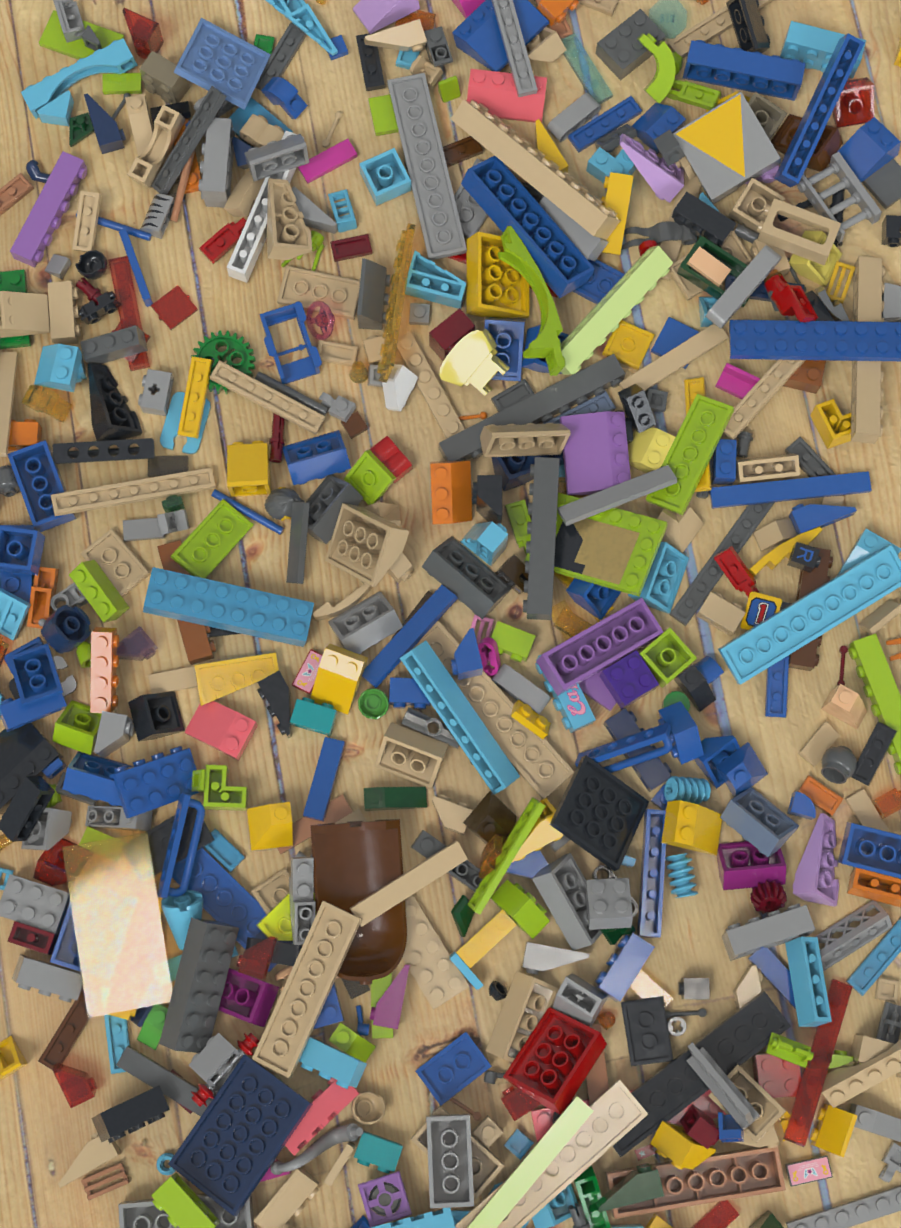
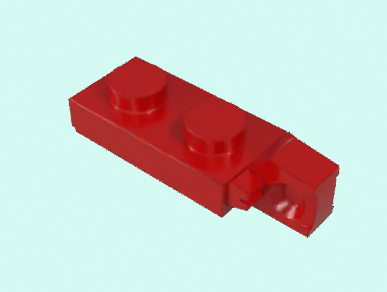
(223, 240)
(736, 571)

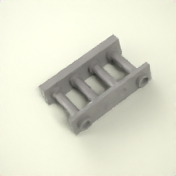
(848, 181)

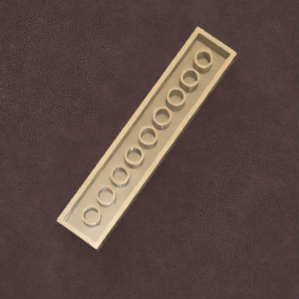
(536, 169)

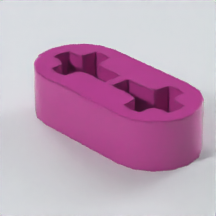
(493, 656)

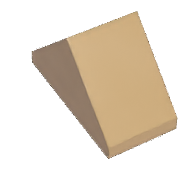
(774, 534)

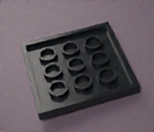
(599, 813)

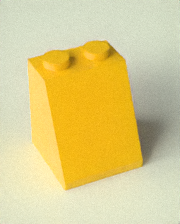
(248, 469)

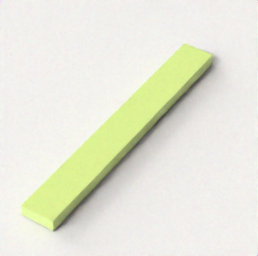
(533, 1165)

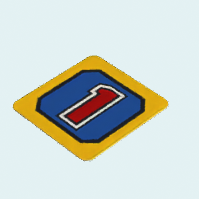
(761, 607)

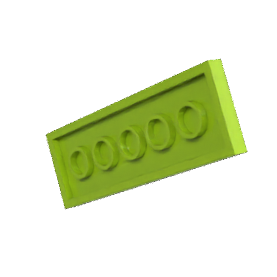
(692, 452)

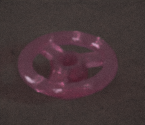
(324, 320)

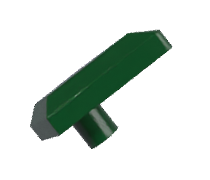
(79, 128)
(462, 915)

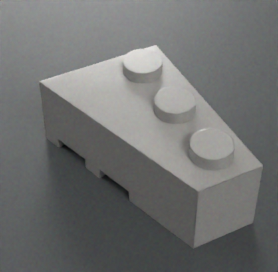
(47, 978)

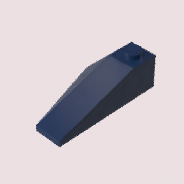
(516, 469)

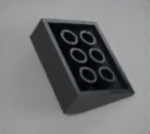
(21, 755)

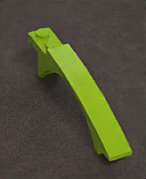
(547, 342)

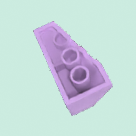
(662, 179)
(815, 873)

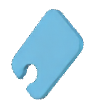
(172, 422)

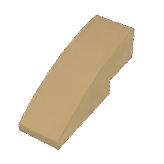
(243, 196)

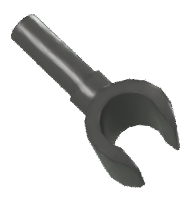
(490, 1076)

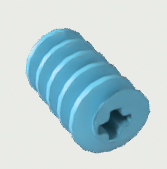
(687, 789)
(681, 875)

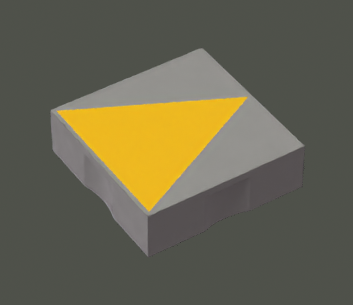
(727, 147)

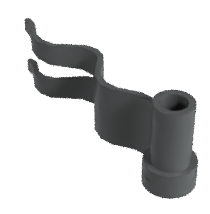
(661, 232)

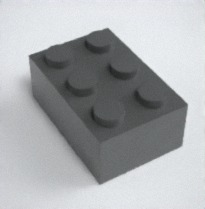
(622, 50)

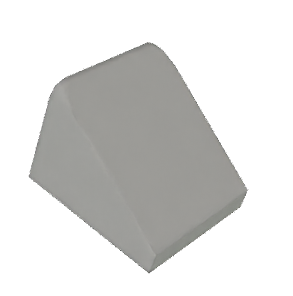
(58, 266)

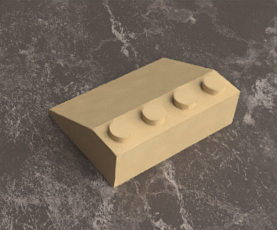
(365, 544)

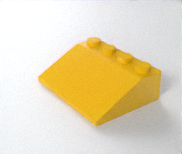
(492, 284)

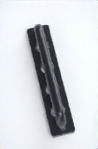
(62, 455)

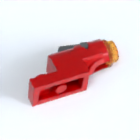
(787, 298)

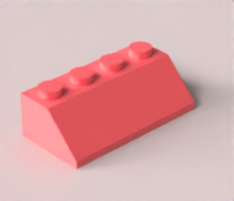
(500, 96)

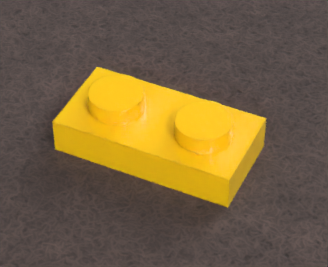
(530, 719)

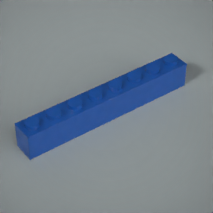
(819, 110)

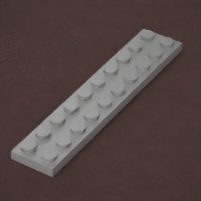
(426, 166)

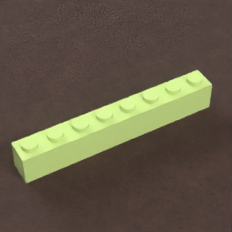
(613, 308)

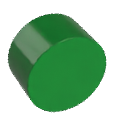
(675, 697)

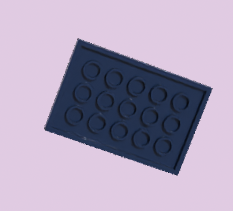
(240, 1135)

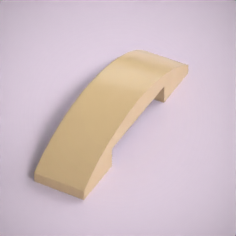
(327, 611)

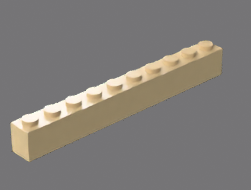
(867, 374)

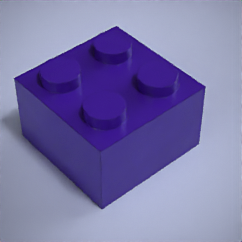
(629, 679)

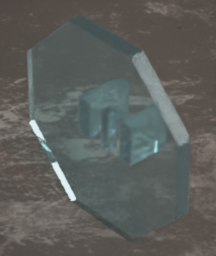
(669, 17)

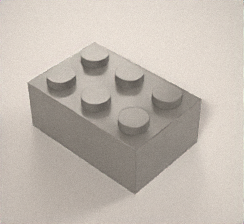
(34, 904)

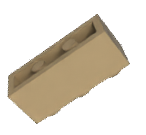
(63, 312)
(767, 467)

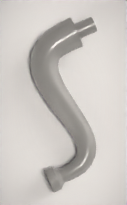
(341, 1134)

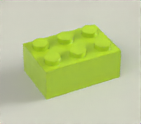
(183, 1205)

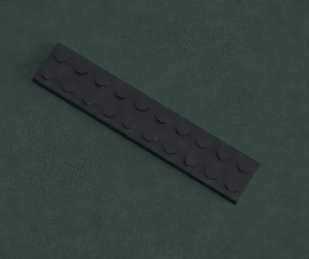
(679, 1085)

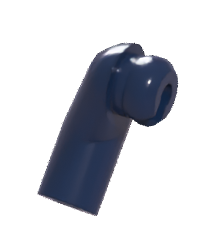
(34, 172)

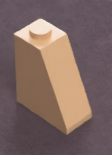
(845, 706)

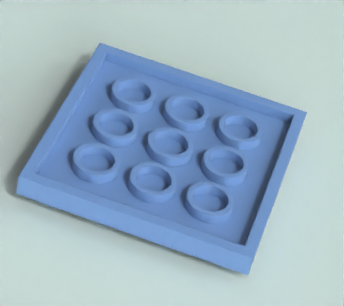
(222, 61)

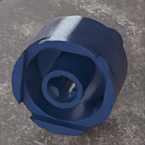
(66, 628)

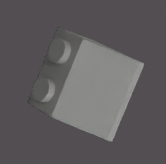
(113, 733)

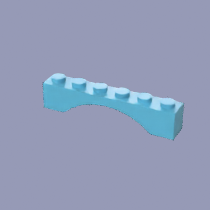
(111, 59)

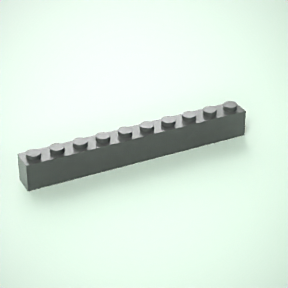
(538, 407)

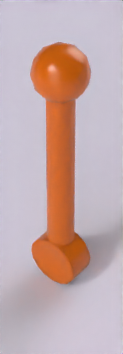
(483, 415)

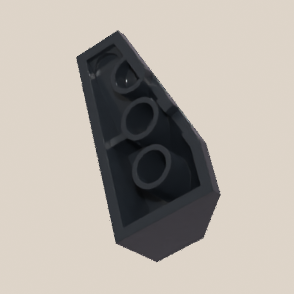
(109, 410)

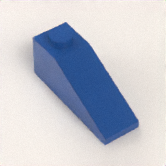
(814, 516)

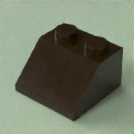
(491, 818)

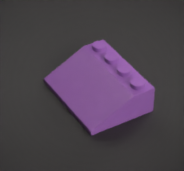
(595, 452)

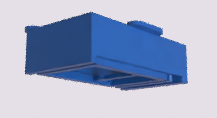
(298, 369)

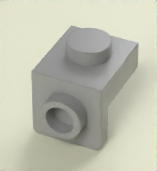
(173, 521)

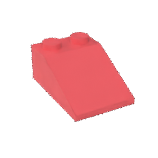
(222, 729)

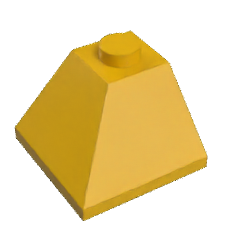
(270, 826)

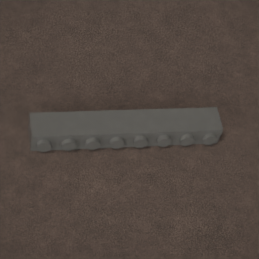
(543, 539)

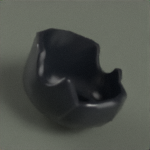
(92, 264)

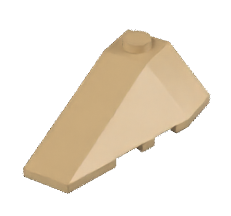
(285, 224)

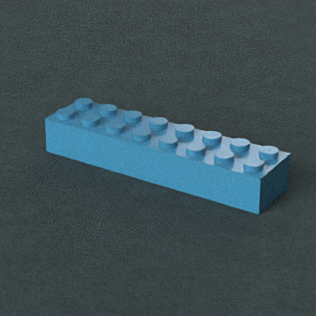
(228, 607)

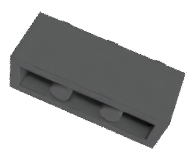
(114, 345)

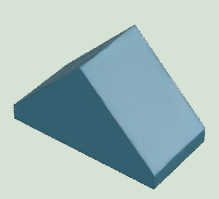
(58, 110)
(705, 305)

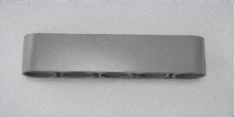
(743, 286)

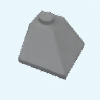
(49, 829)

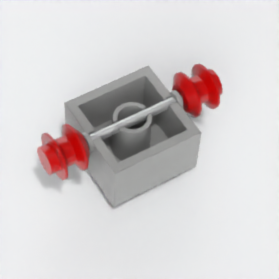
(217, 1063)

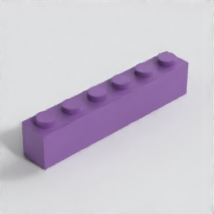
(49, 209)

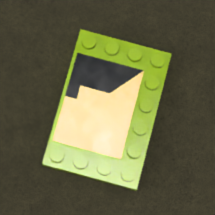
(608, 548)

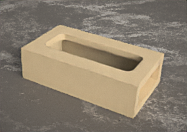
(791, 242)

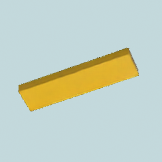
(195, 397)

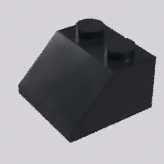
(156, 716)

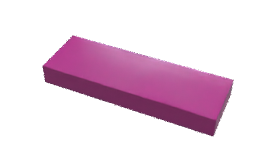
(328, 161)

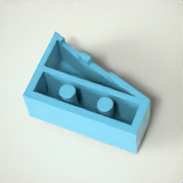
(433, 283)
(486, 541)

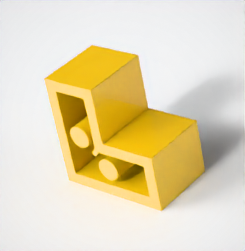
(831, 424)

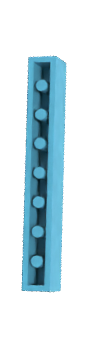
(460, 717)

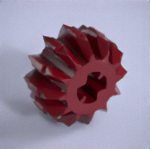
(768, 897)

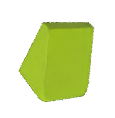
(449, 89)
(198, 780)

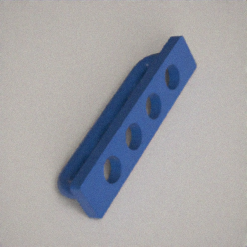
(631, 743)
(164, 885)

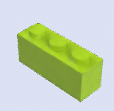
(99, 591)

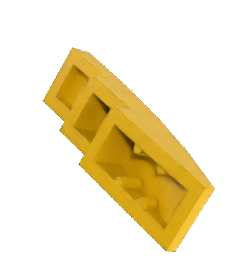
(784, 550)

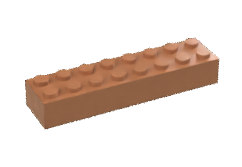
(714, 1180)

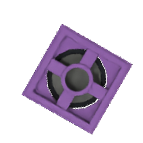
(385, 1199)

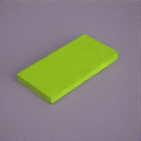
(54, 38)
(212, 540)

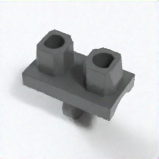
(890, 1023)

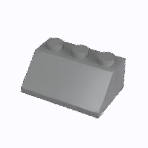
(277, 157)
(366, 623)

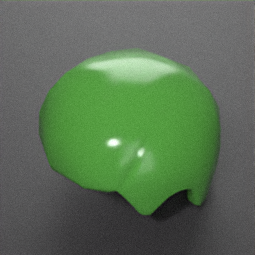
(373, 703)

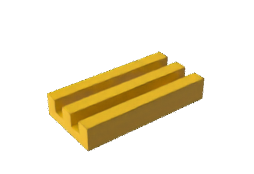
(844, 266)

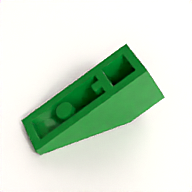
(589, 1194)

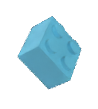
(385, 176)

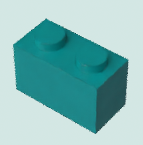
(314, 716)
(378, 1151)

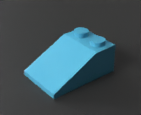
(866, 545)

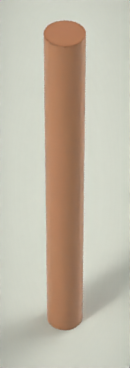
(181, 189)

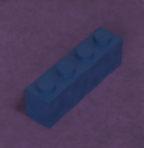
(650, 772)

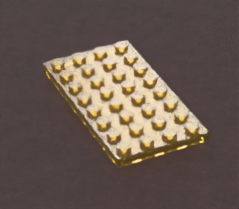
(117, 924)

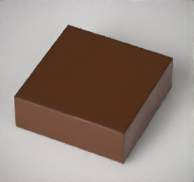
(354, 425)

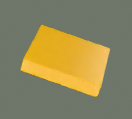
(629, 344)

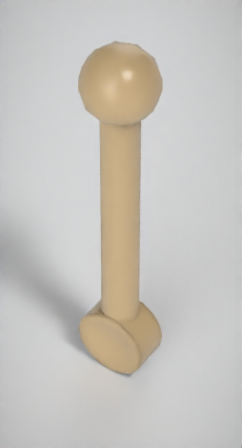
(325, 143)

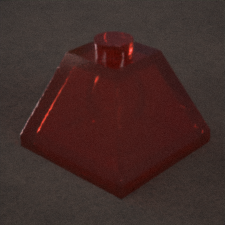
(51, 865)

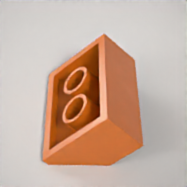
(451, 491)

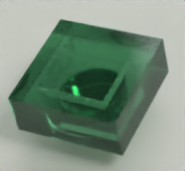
(173, 503)

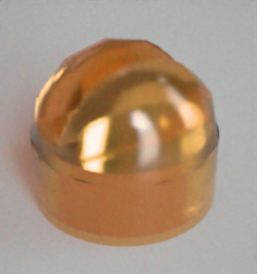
(606, 1019)

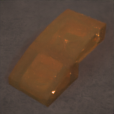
(427, 19)
(489, 854)

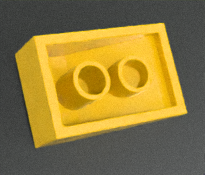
(338, 678)
(692, 827)

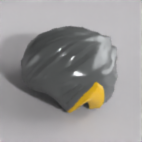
(280, 503)

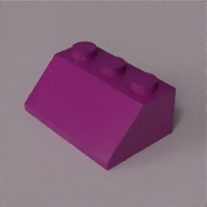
(745, 867)

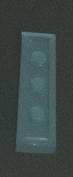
(585, 69)

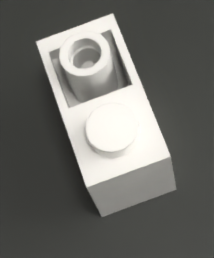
(398, 387)

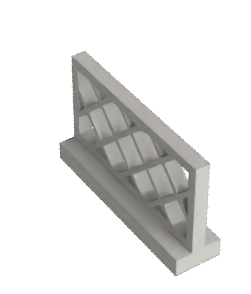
(722, 1087)

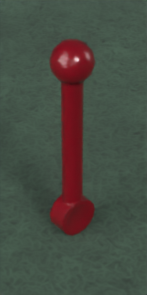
(843, 650)

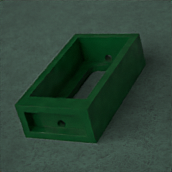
(724, 257)

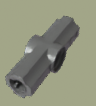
(419, 722)

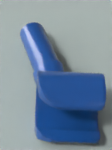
(362, 1028)

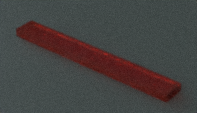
(816, 1069)

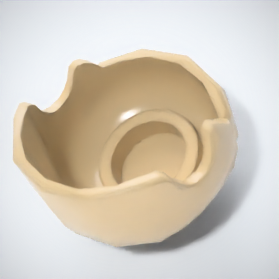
(368, 1108)

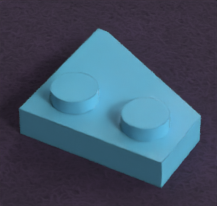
(12, 614)

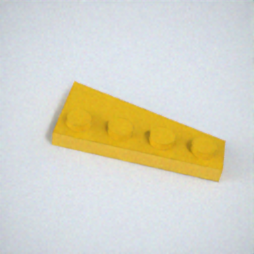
(231, 675)

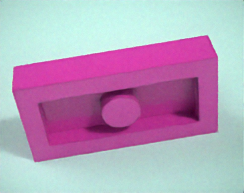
(736, 381)

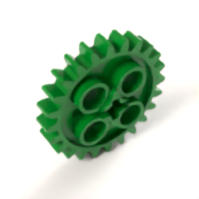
(209, 351)

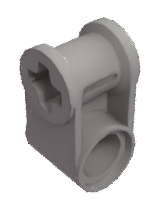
(70, 596)

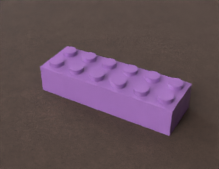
(599, 646)

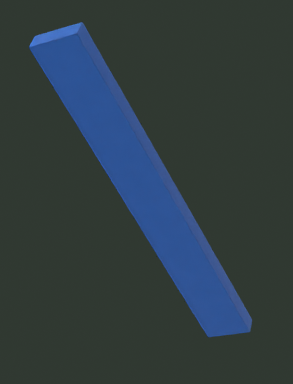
(790, 490)

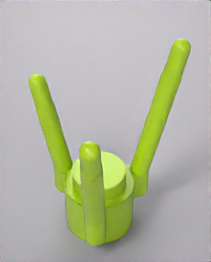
(317, 240)

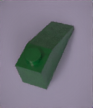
(394, 798)

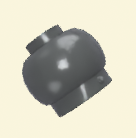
(838, 764)

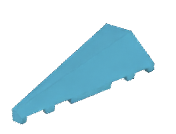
(304, 18)

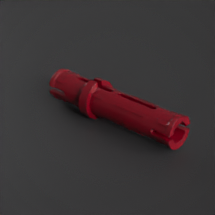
(276, 440)

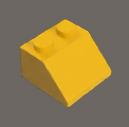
(833, 1130)
(682, 1149)

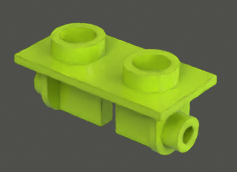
(789, 1050)

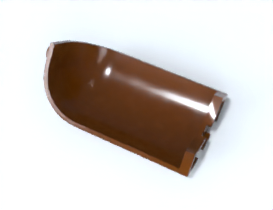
(348, 867)

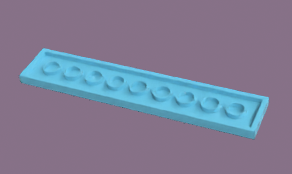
(813, 615)

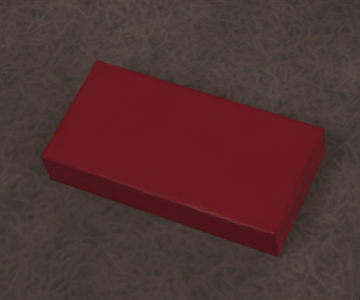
(351, 247)

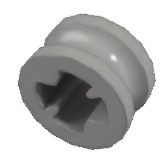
(682, 1024)

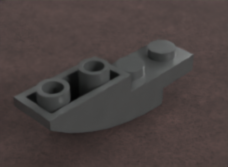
(465, 872)

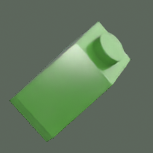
(153, 1026)

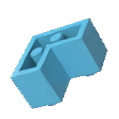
(603, 163)

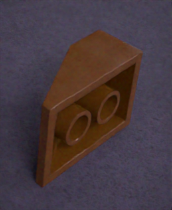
(827, 145)

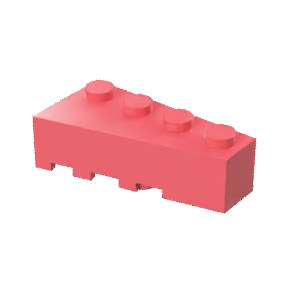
(324, 1109)

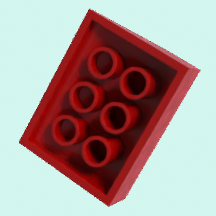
(555, 1060)

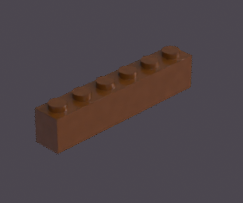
(806, 657)

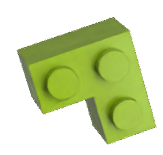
(220, 795)
(521, 908)

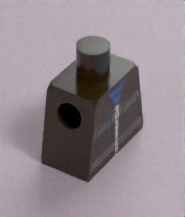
(511, 571)

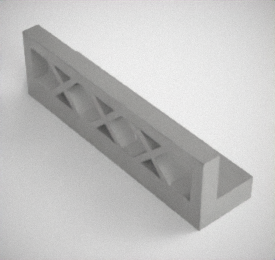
(852, 937)

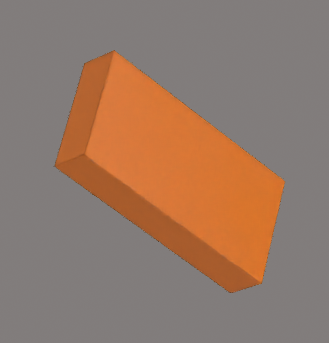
(820, 795)

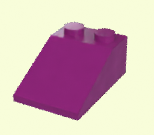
(247, 998)

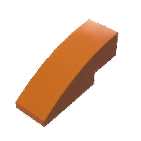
(41, 595)

